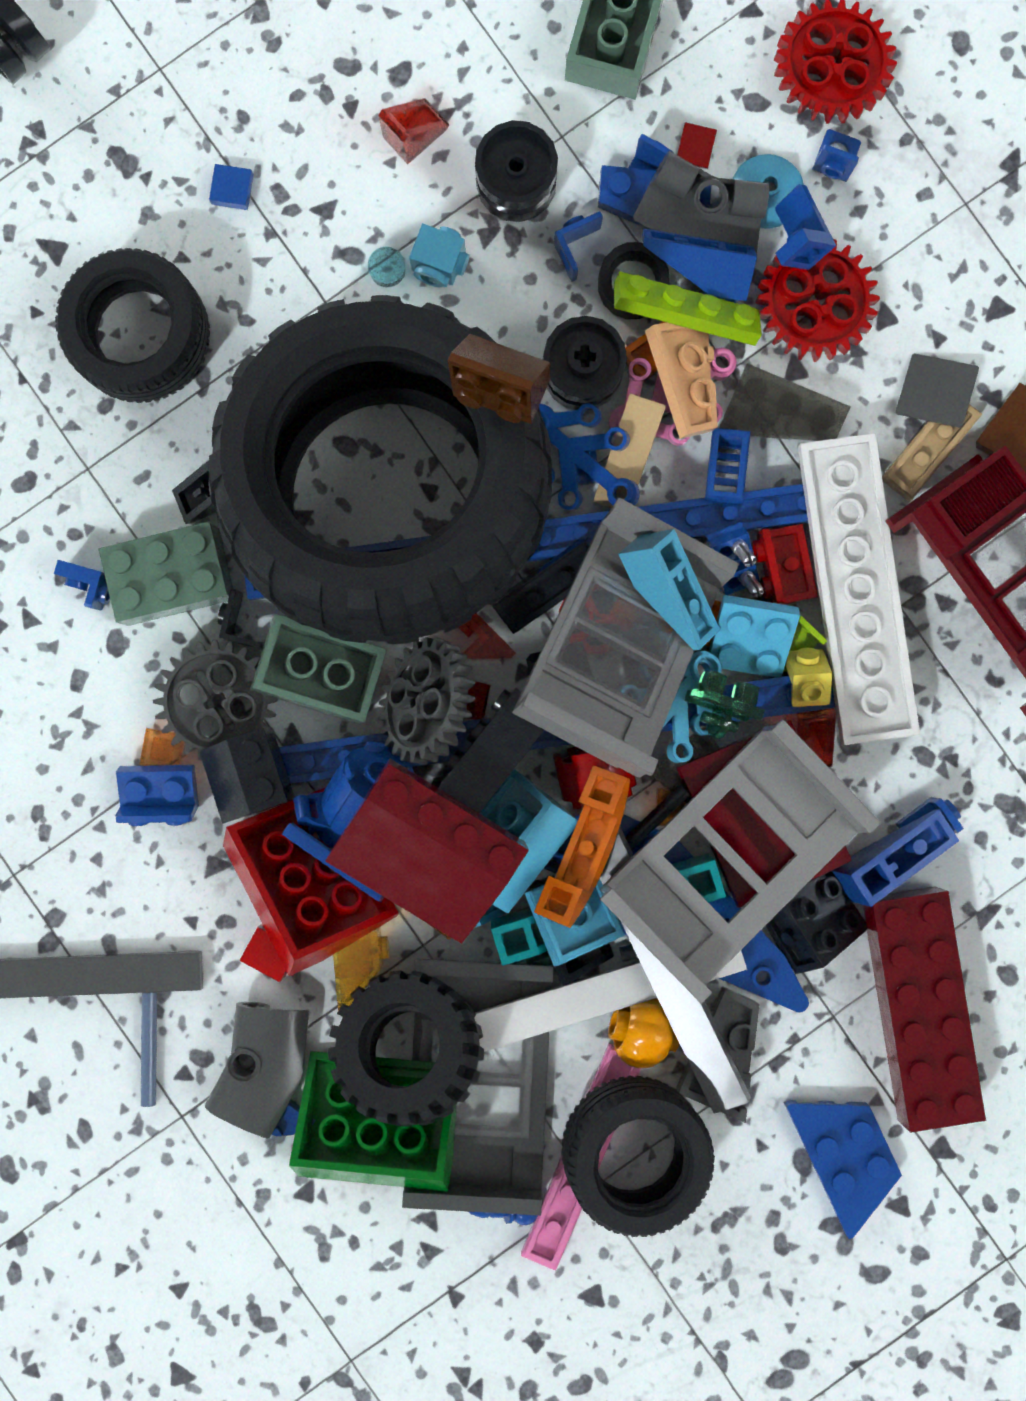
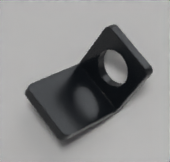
(228, 617)

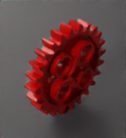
(836, 29)
(826, 330)

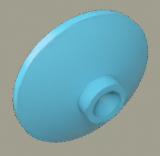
(774, 170)

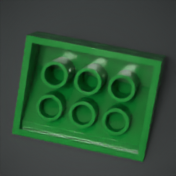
(360, 1148)

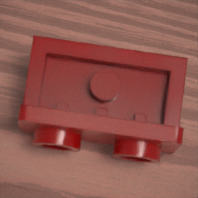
(785, 565)

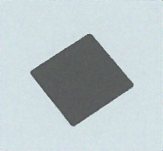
(937, 390)

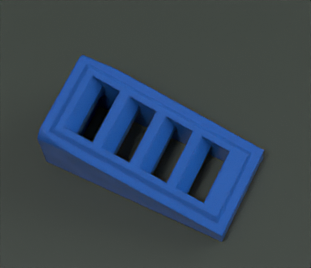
(732, 440)

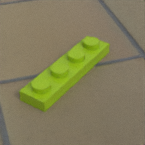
(687, 308)

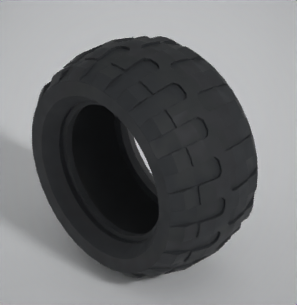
(302, 385)

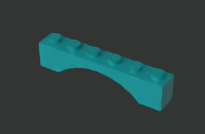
(519, 936)

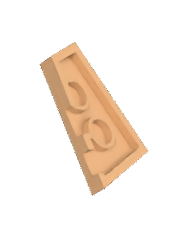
(685, 374)

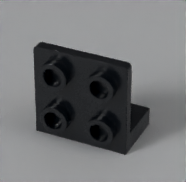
(816, 924)

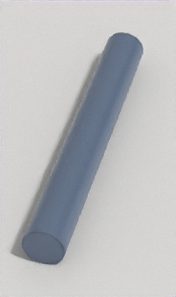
(148, 1049)

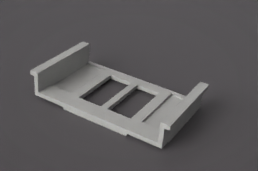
(795, 798)

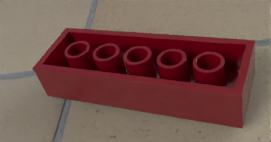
(924, 1010)

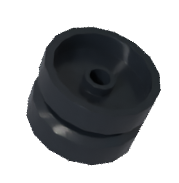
(19, 32)
(516, 170)
(586, 341)

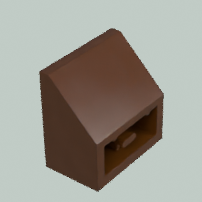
(498, 378)

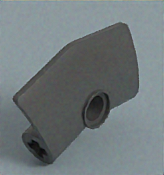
(675, 205)
(260, 1095)

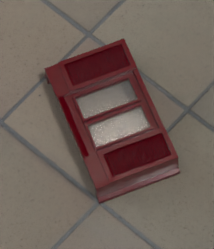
(979, 535)

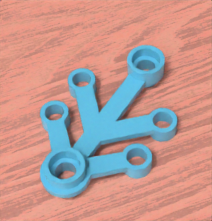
(679, 707)

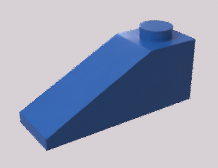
(710, 264)
(895, 858)

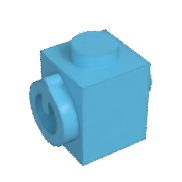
(438, 256)

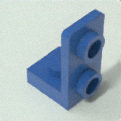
(806, 230)

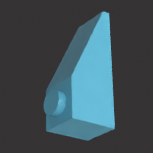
(668, 583)

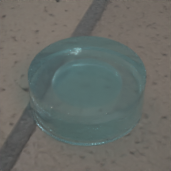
(386, 267)

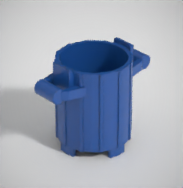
(343, 794)

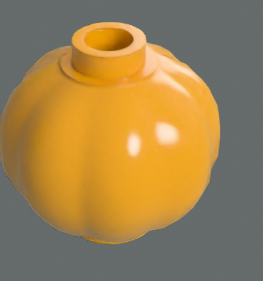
(642, 1034)

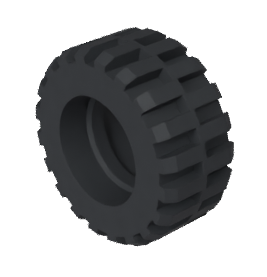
(358, 1039)

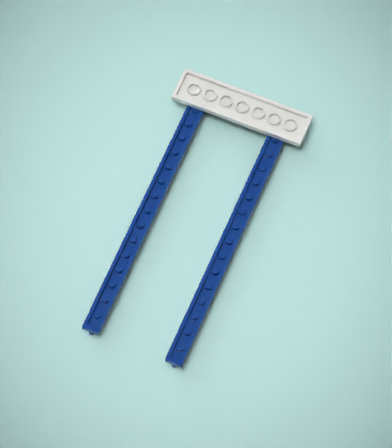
(855, 582)

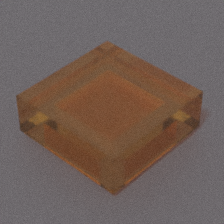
(158, 749)

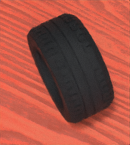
(92, 292)
(674, 1193)

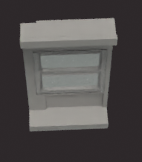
(610, 654)

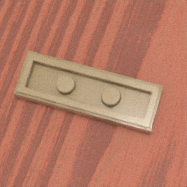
(641, 422)
(926, 454)

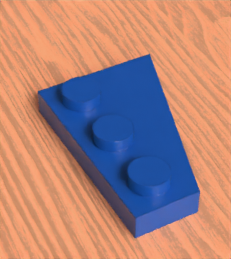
(624, 187)

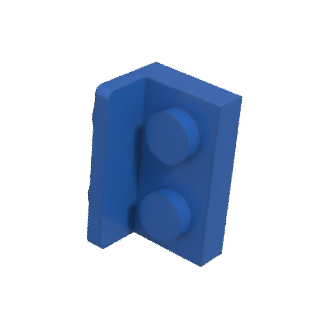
(156, 794)

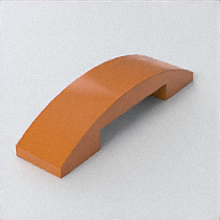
(588, 848)

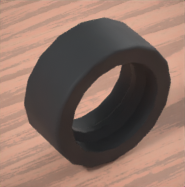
(628, 252)

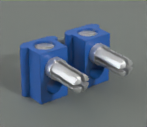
(736, 545)

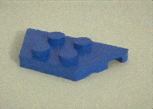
(847, 1157)

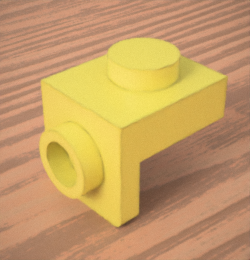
(809, 677)

